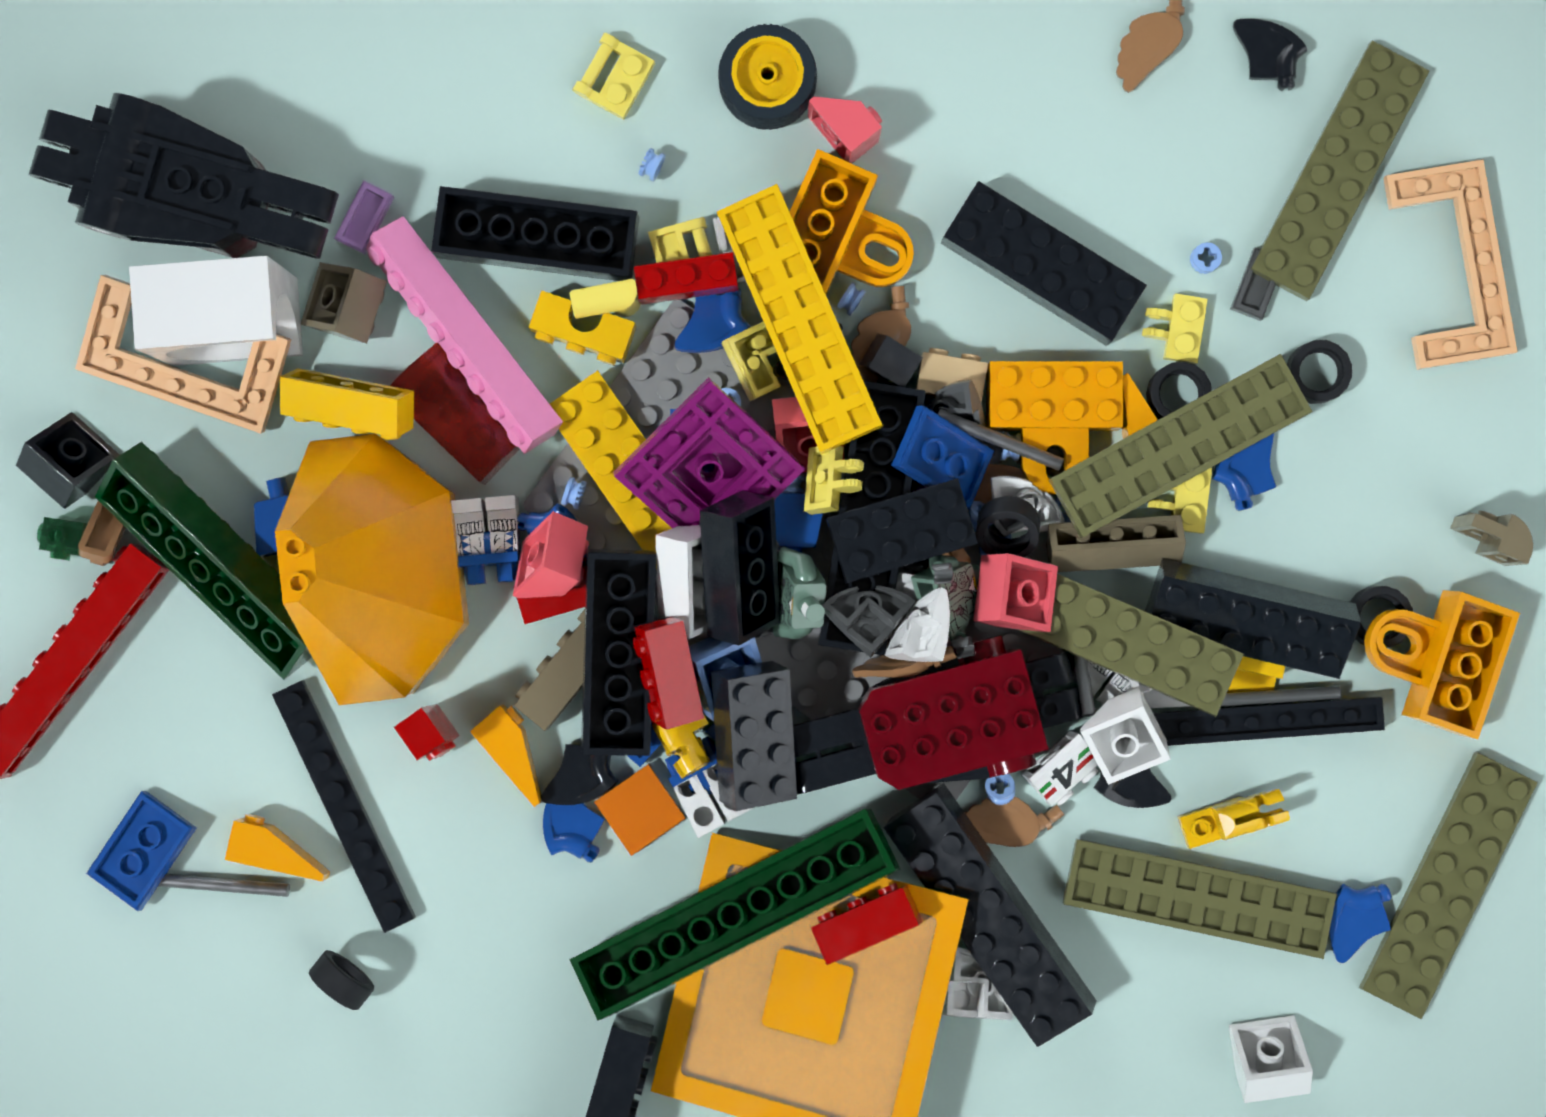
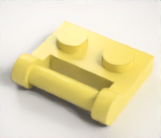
(622, 83)
(669, 241)

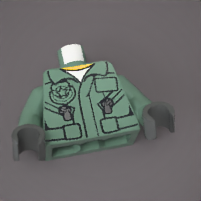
(961, 583)
(800, 595)

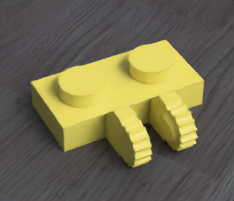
(1184, 327)
(825, 481)
(1189, 501)

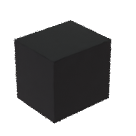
(890, 360)

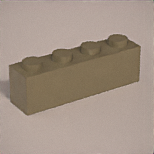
(1117, 544)
(557, 680)

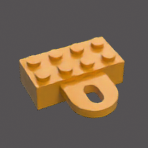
(838, 228)
(1054, 406)
(1450, 659)

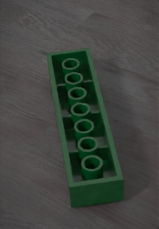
(203, 554)

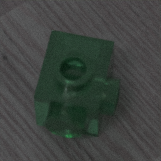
(60, 537)

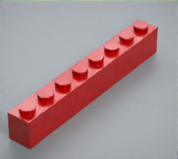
(75, 652)

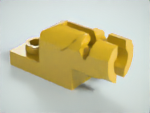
(683, 742)
(1231, 818)

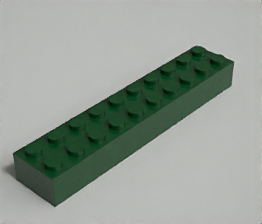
(735, 914)

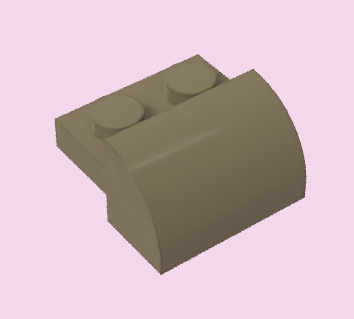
(1501, 538)

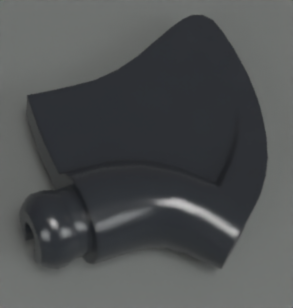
(1270, 51)
(579, 778)
(1134, 791)

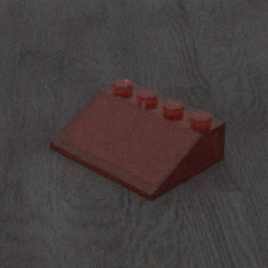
(456, 415)

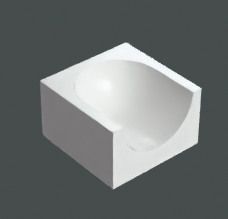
(213, 309)

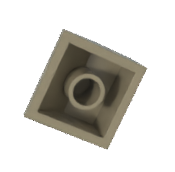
(344, 302)

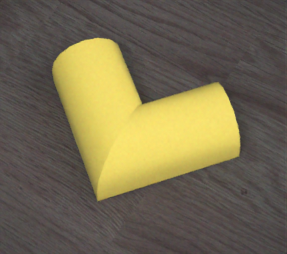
(614, 297)
(749, 359)

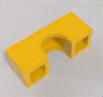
(608, 340)

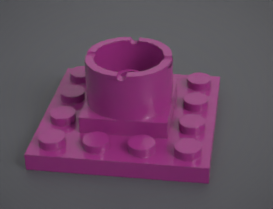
(704, 456)

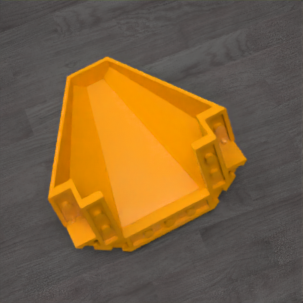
(370, 567)

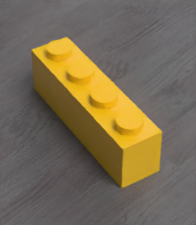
(347, 403)

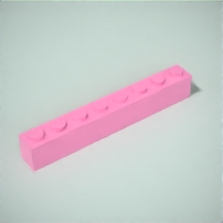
(463, 335)

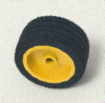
(762, 101)

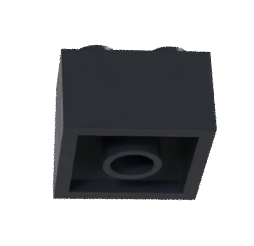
(66, 459)

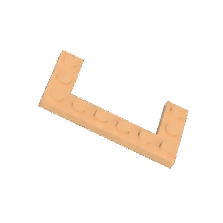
(1470, 193)
(103, 358)

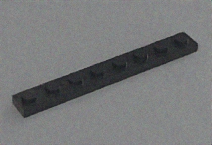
(1273, 721)
(344, 806)

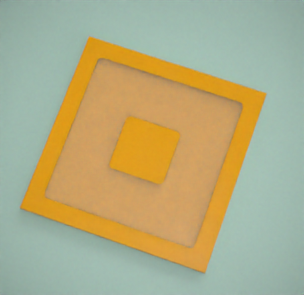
(806, 1037)

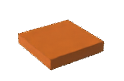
(640, 809)

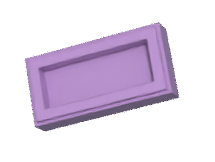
(364, 217)

